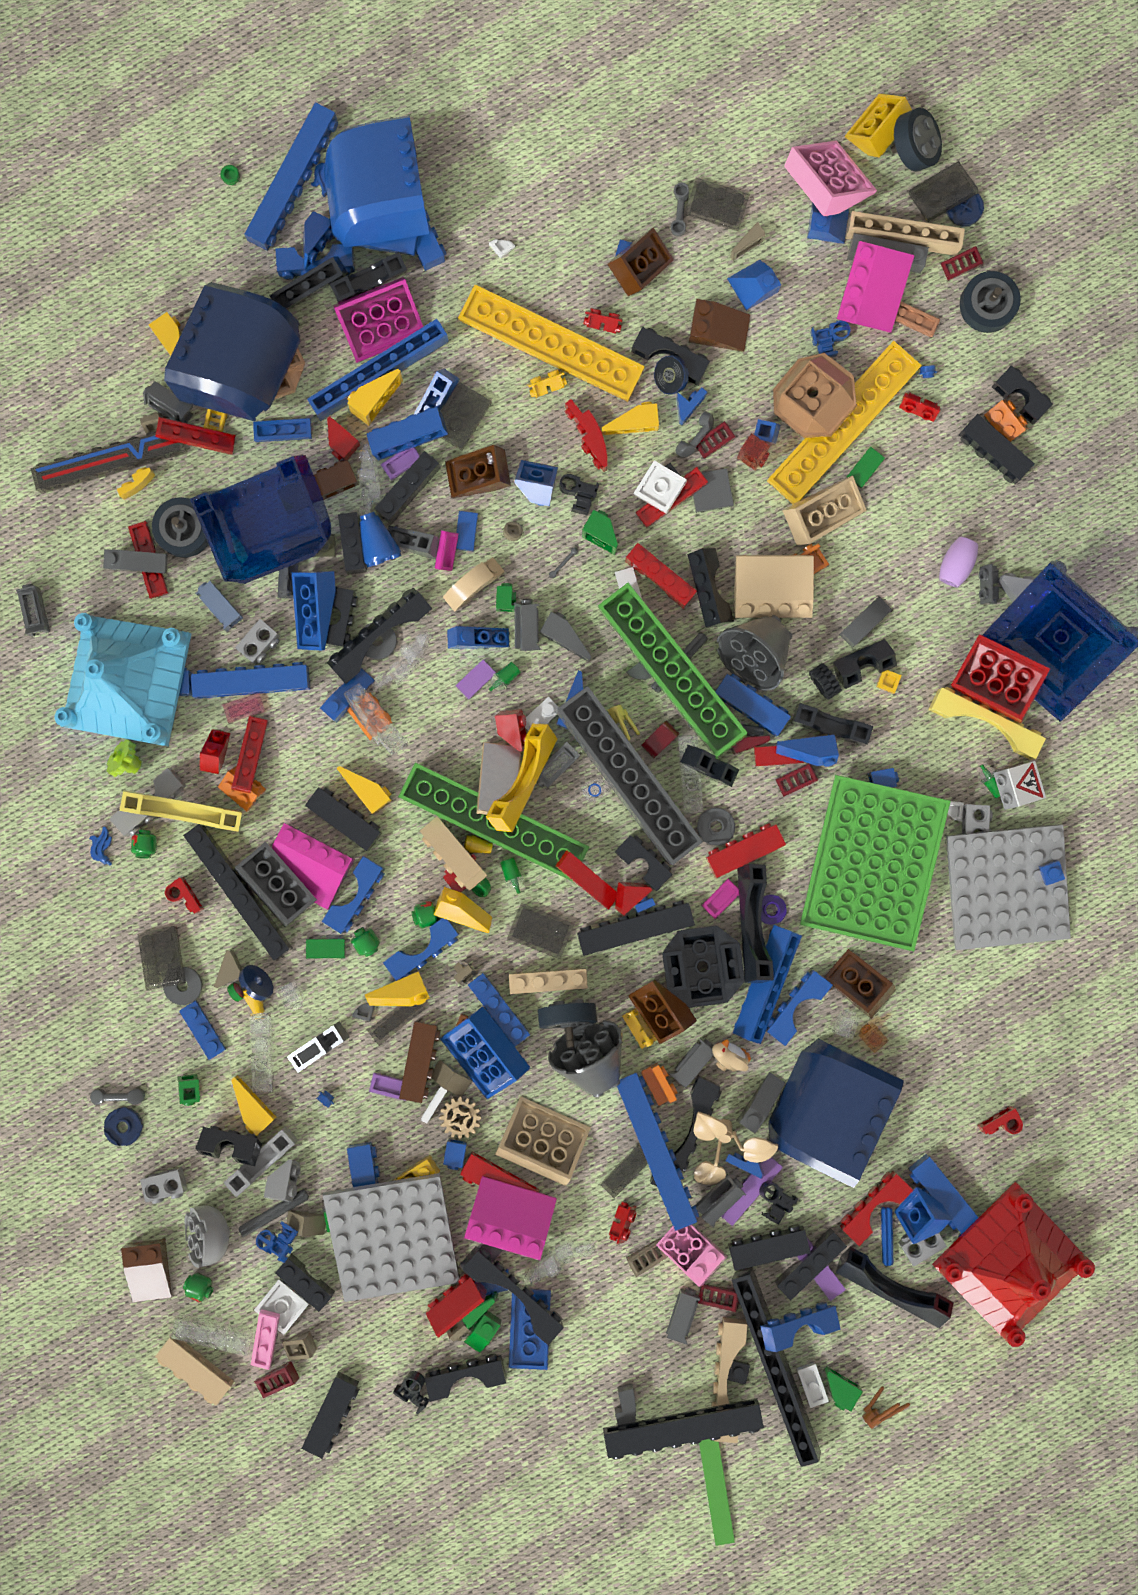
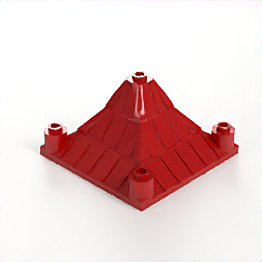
(1012, 1263)

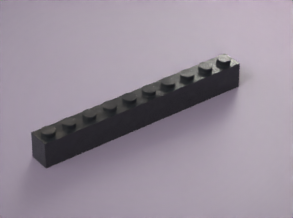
(777, 1369)

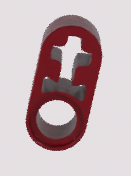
(660, 739)

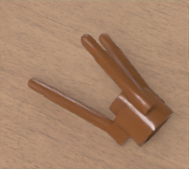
(874, 1417)

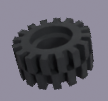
(825, 681)

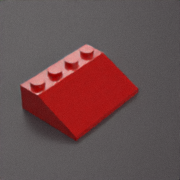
(1000, 678)

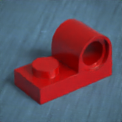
(192, 902)
(1001, 1119)

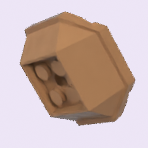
(822, 413)

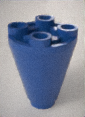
(376, 541)

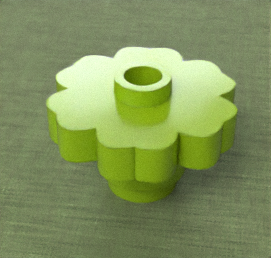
(123, 759)

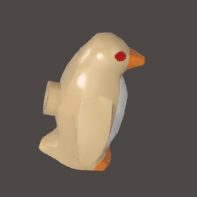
(731, 1056)

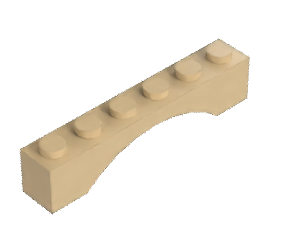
(732, 1340)

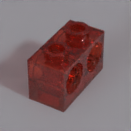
(754, 452)

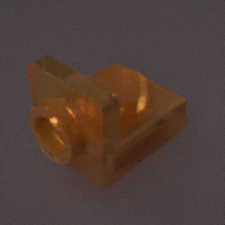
(872, 1037)

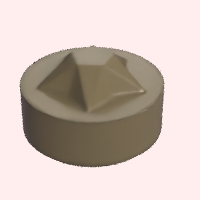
(512, 531)

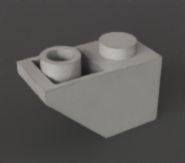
(1014, 585)
(282, 1182)

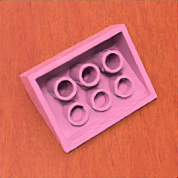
(828, 176)

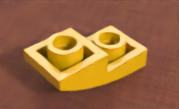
(141, 479)

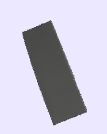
(865, 622)
(318, 1046)
(627, 1411)

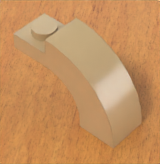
(472, 583)

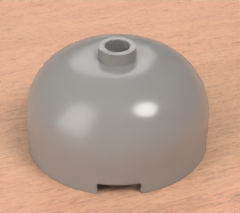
(210, 1236)

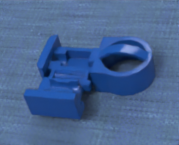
(827, 340)
(279, 1244)

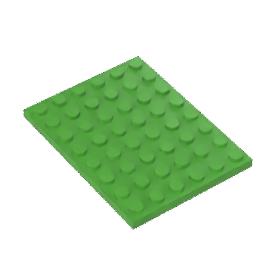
(874, 862)

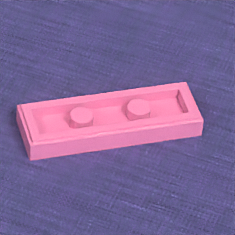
(265, 1339)

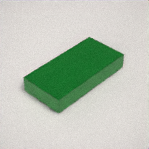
(866, 466)
(325, 948)

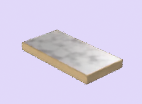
(497, 773)

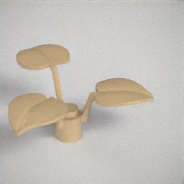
(707, 1129)

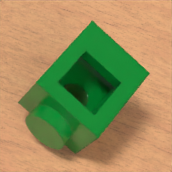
(505, 598)
(188, 1081)

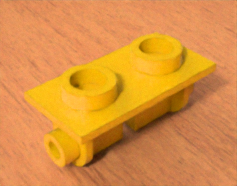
(553, 380)
(639, 1028)

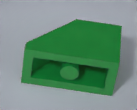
(483, 1331)
(843, 1391)

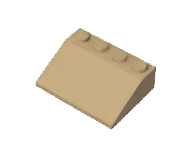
(774, 586)
(543, 1141)

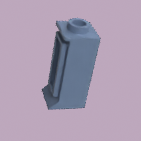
(218, 605)

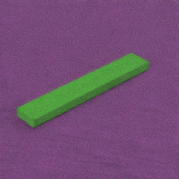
(716, 1492)

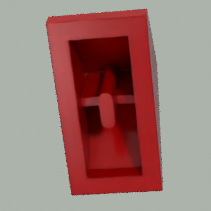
(629, 895)

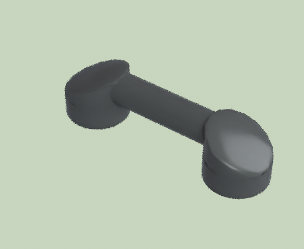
(681, 194)
(686, 449)
(134, 1097)

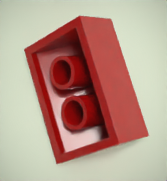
(455, 1304)

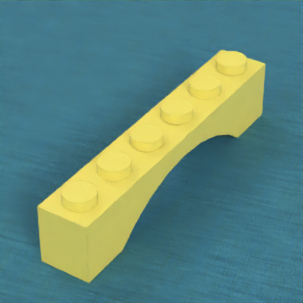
(1023, 741)
(180, 810)

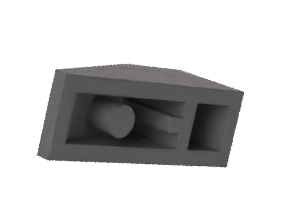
(415, 542)
(135, 561)
(561, 632)
(761, 1103)

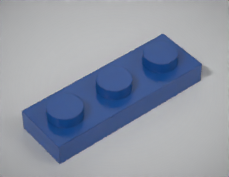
(282, 430)
(202, 1030)

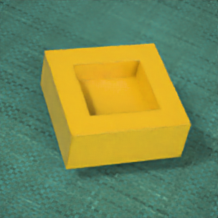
(888, 681)

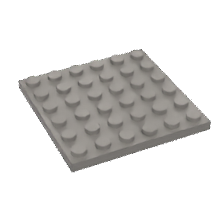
(1000, 889)
(391, 1237)

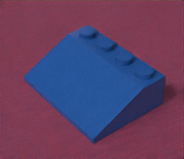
(485, 1053)

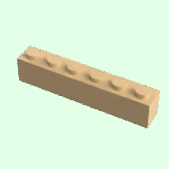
(937, 237)

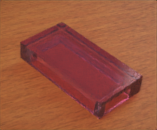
(243, 708)

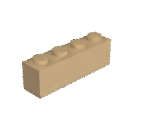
(453, 854)
(548, 980)
(195, 1370)

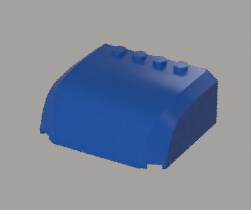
(375, 183)

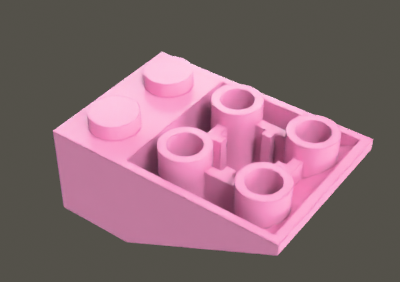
(692, 1253)

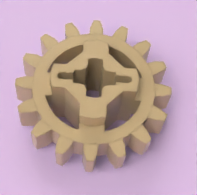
(449, 1122)

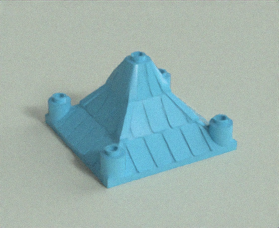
(125, 679)

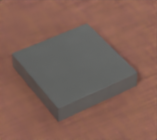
(715, 494)

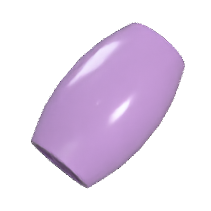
(958, 562)

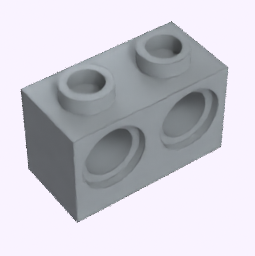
(253, 638)
(969, 822)
(162, 1180)
(924, 1249)

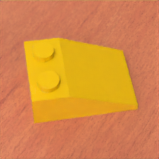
(373, 396)

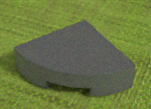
(638, 672)
(364, 1012)

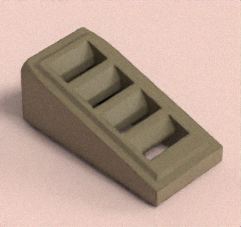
(749, 241)
(651, 1263)

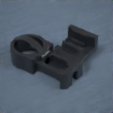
(584, 493)
(779, 1204)
(411, 1387)

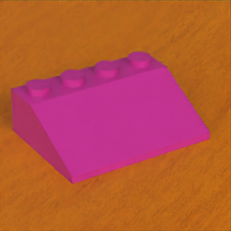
(875, 286)
(378, 318)
(313, 862)
(510, 1218)

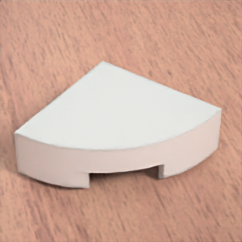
(501, 247)
(956, 810)

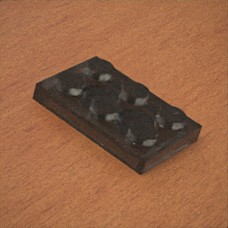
(943, 191)
(717, 204)
(463, 414)
(540, 931)
(161, 958)

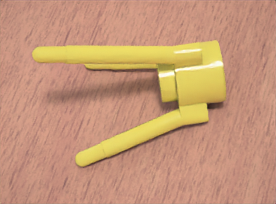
(619, 715)

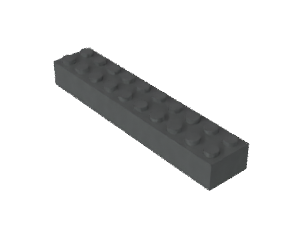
(628, 776)

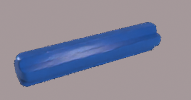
(887, 1236)

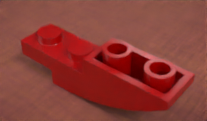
(593, 440)

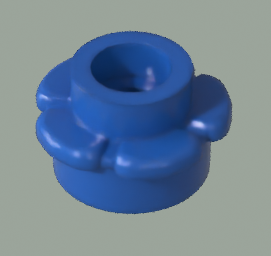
(928, 371)
(325, 1098)

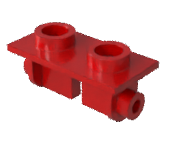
(596, 318)
(927, 410)
(621, 1230)

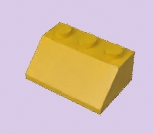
(875, 127)

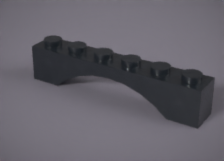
(408, 608)
(756, 959)
(703, 1096)
(484, 1269)
(925, 1305)

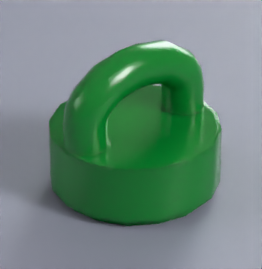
(483, 888)

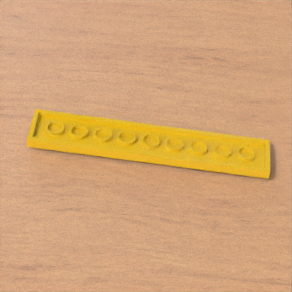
(551, 343)
(818, 454)

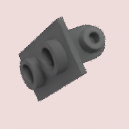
(988, 576)
(285, 586)

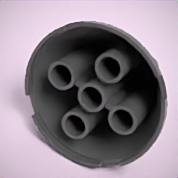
(756, 651)
(594, 1059)

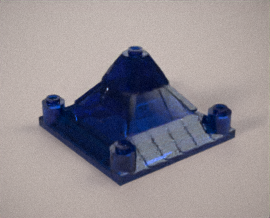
(1066, 632)

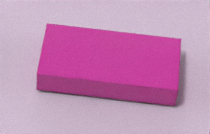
(446, 550)
(721, 899)

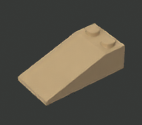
(824, 511)

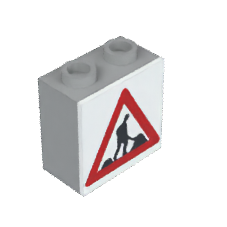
(1019, 785)

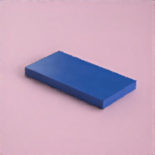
(526, 1348)

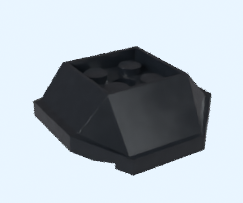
(723, 970)

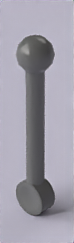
(552, 574)

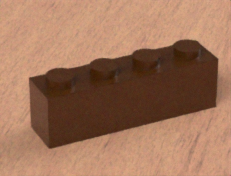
(335, 479)
(418, 1062)

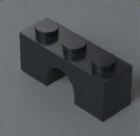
(1035, 402)
(351, 543)
(338, 633)
(877, 655)
(709, 766)
(657, 872)
(214, 1140)
(312, 1290)

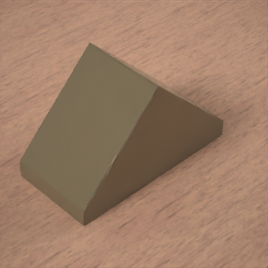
(229, 969)
(450, 1078)
(306, 1223)
(300, 1346)

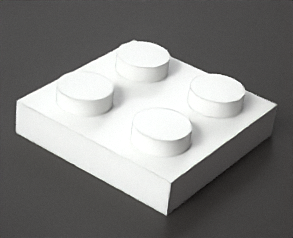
(660, 487)
(286, 1302)

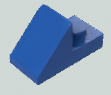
(685, 407)
(750, 1167)

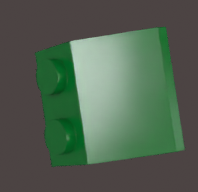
(600, 531)

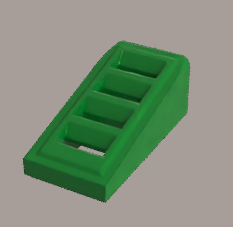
(470, 1319)

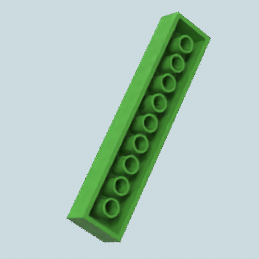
(672, 670)
(459, 806)

